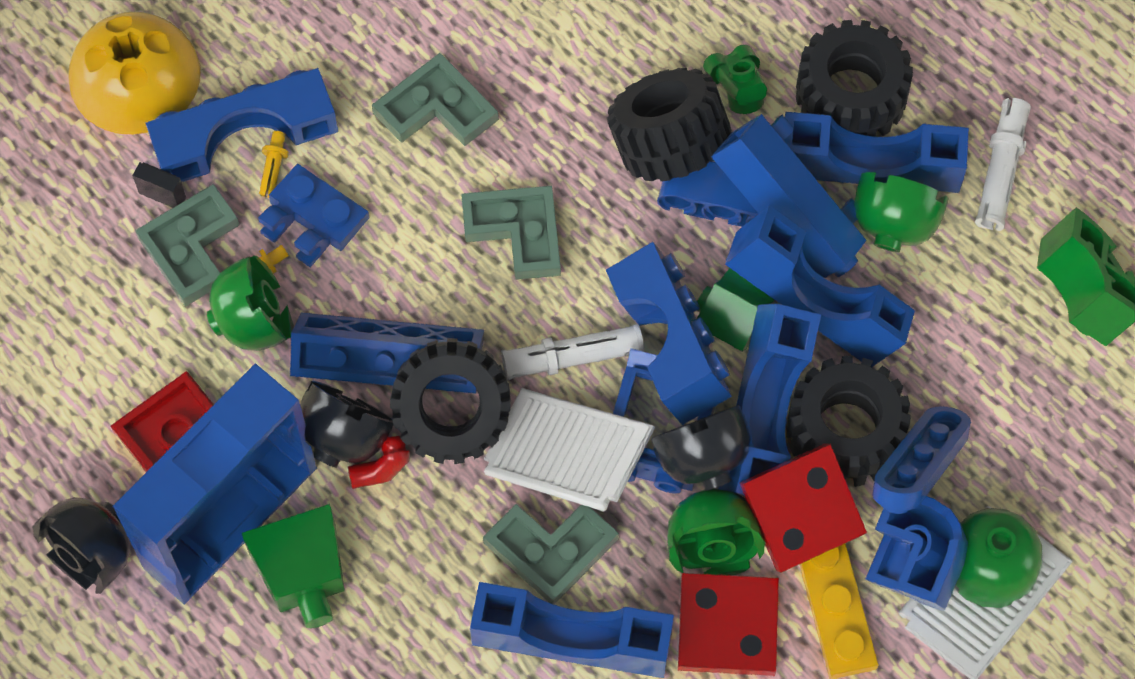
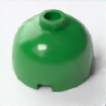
(898, 211)
(244, 303)
(715, 532)
(1000, 558)

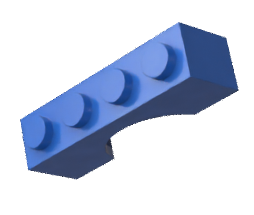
(292, 105)
(926, 155)
(859, 320)
(776, 356)
(685, 370)
(613, 640)

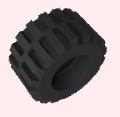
(860, 50)
(668, 124)
(856, 386)
(450, 441)

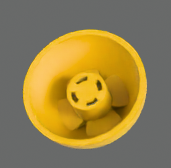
(132, 72)

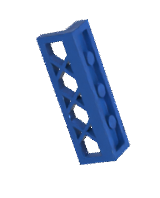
(369, 349)

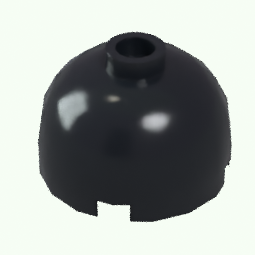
(342, 426)
(705, 448)
(85, 541)

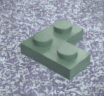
(434, 92)
(523, 217)
(178, 240)
(551, 561)

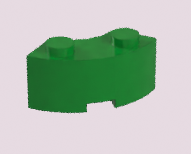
(1089, 277)
(731, 309)

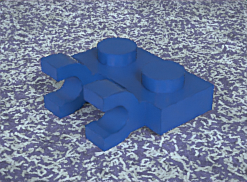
(318, 207)

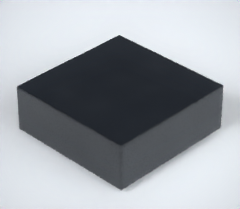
(158, 185)

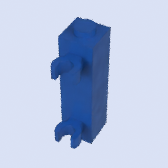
(774, 176)

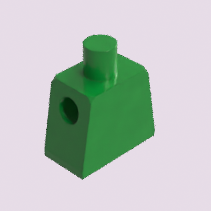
(299, 562)

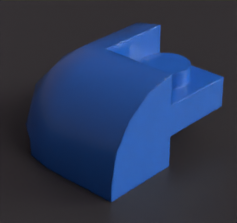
(920, 553)

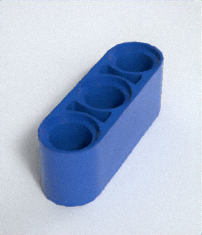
(707, 196)

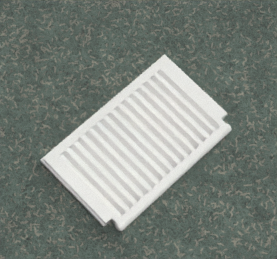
(567, 449)
(974, 634)

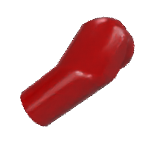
(385, 468)

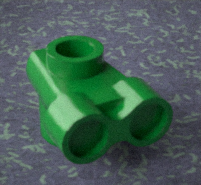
(740, 78)

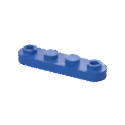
(921, 459)

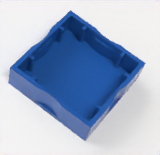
(217, 483)

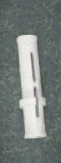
(1007, 148)
(575, 351)

